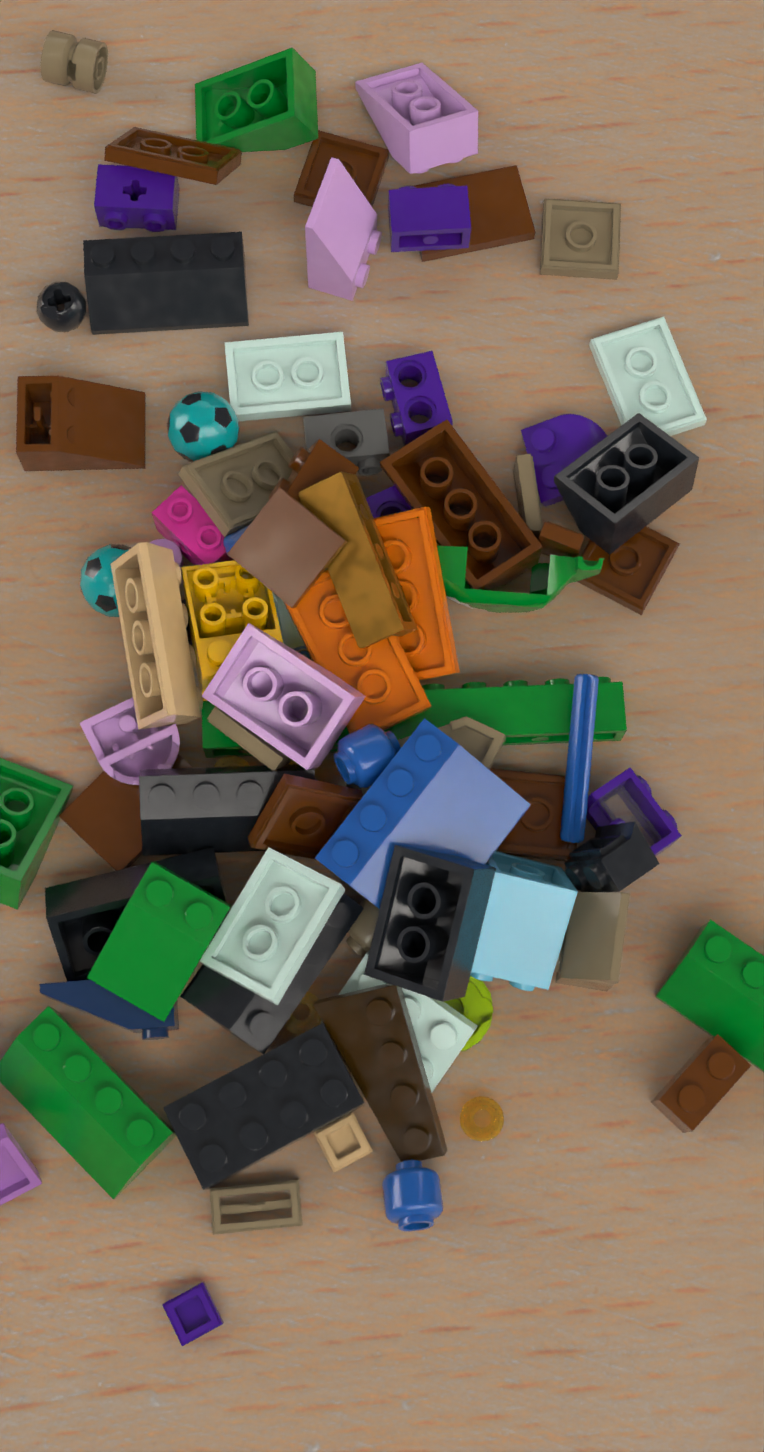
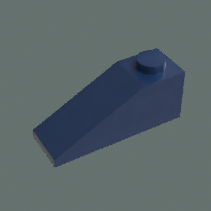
(105, 1005)

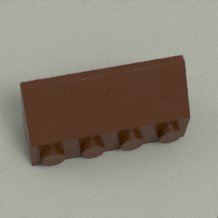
(464, 506)

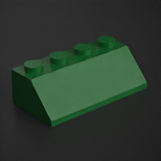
(721, 990)
(83, 1102)

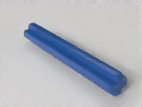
(579, 758)

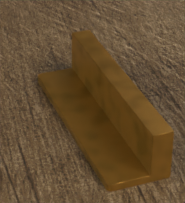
(362, 567)

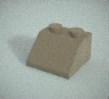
(594, 941)

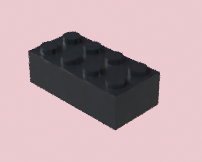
(263, 1106)

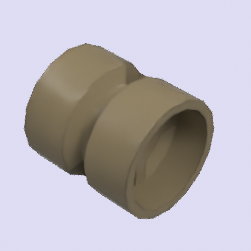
(73, 61)

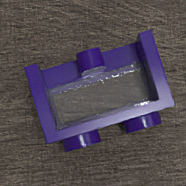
(630, 800)

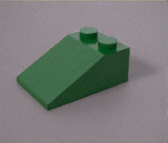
(259, 105)
(27, 823)
(158, 941)

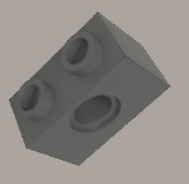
(362, 428)

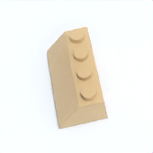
(156, 637)

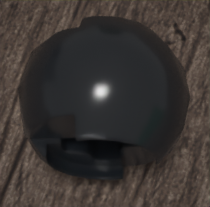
(56, 294)

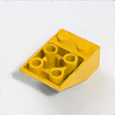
(219, 606)

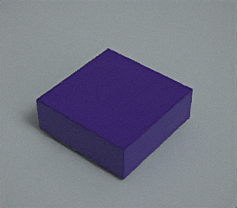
(192, 1313)

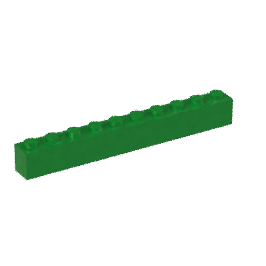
(516, 709)

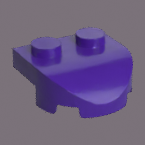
(557, 445)

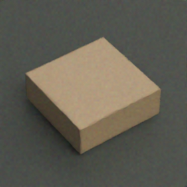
(343, 1142)

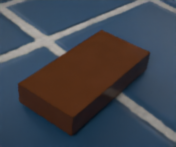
(560, 540)

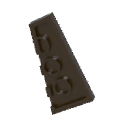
(385, 1060)

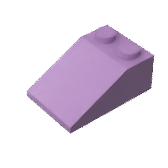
(420, 117)
(340, 235)
(283, 697)

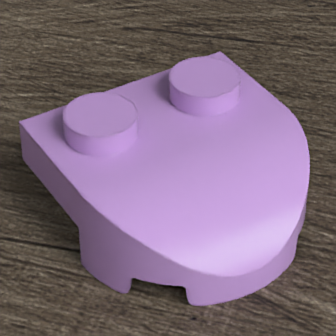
(126, 749)

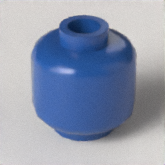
(365, 755)
(412, 1196)

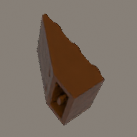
(79, 425)

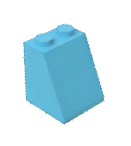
(523, 922)

